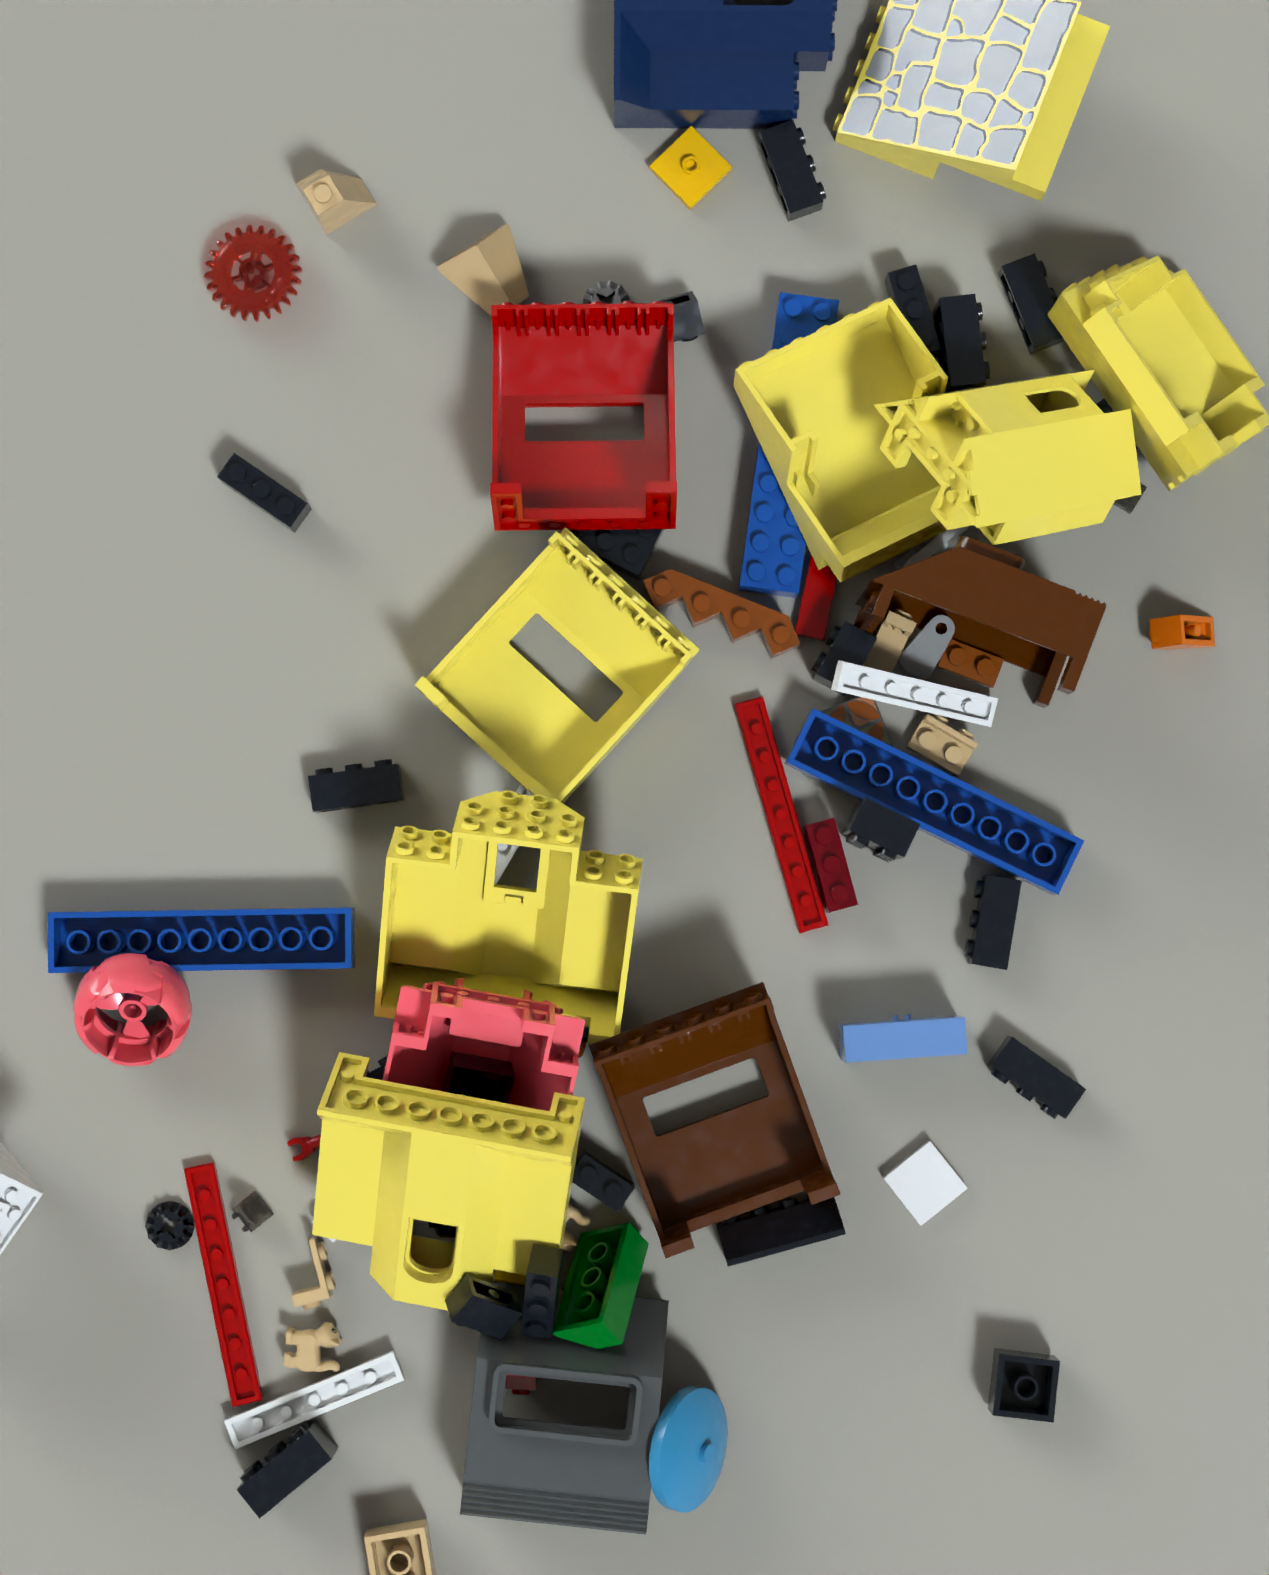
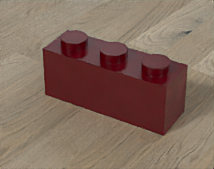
(830, 865)

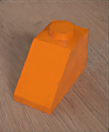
(1181, 632)

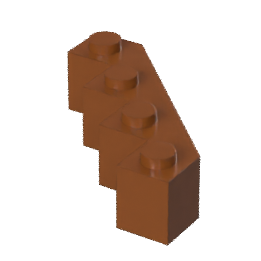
(707, 602)

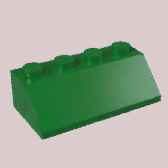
(601, 1286)

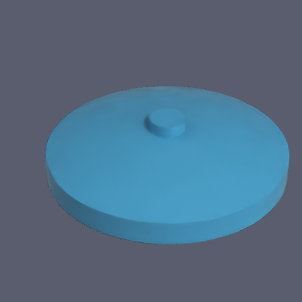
(688, 1449)

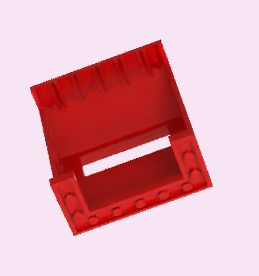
(583, 359)

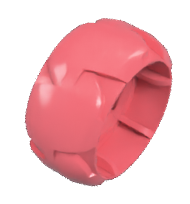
(143, 985)

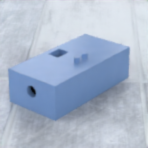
(902, 1038)

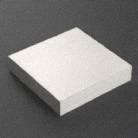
(925, 1182)

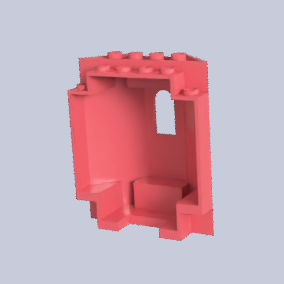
(484, 1024)

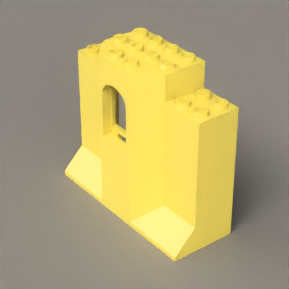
(557, 941)
(442, 1160)

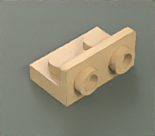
(942, 743)

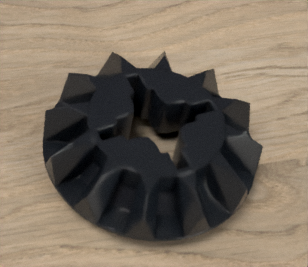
(183, 1229)

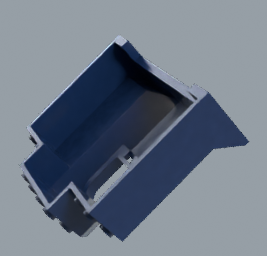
(715, 61)

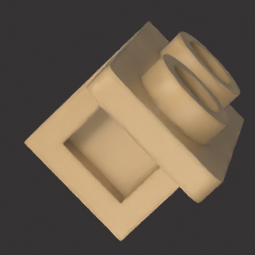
(890, 641)
(311, 1296)

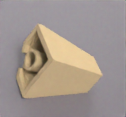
(335, 198)
(488, 270)

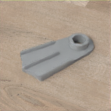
(927, 648)

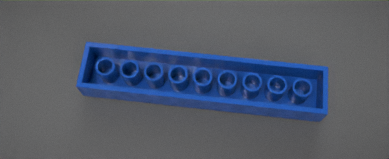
(773, 540)
(936, 801)
(205, 938)

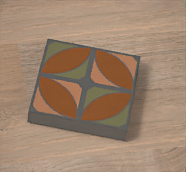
(862, 715)

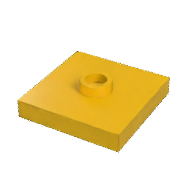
(690, 168)

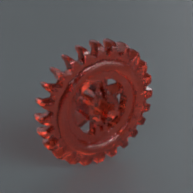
(247, 300)

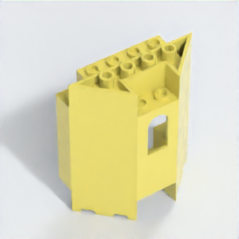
(1166, 360)
(1017, 455)

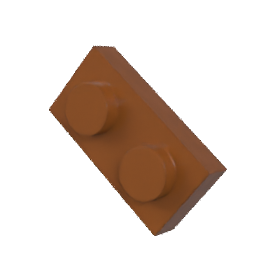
(970, 663)

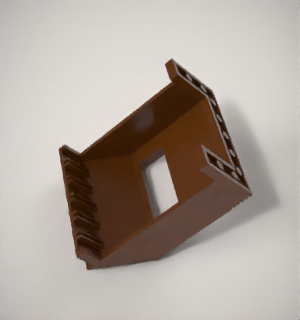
(993, 610)
(732, 1157)

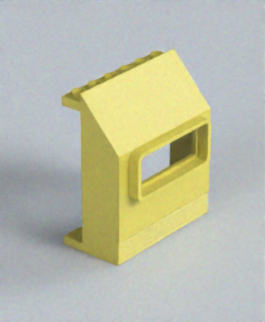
(521, 713)

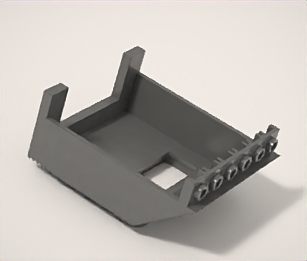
(562, 1469)

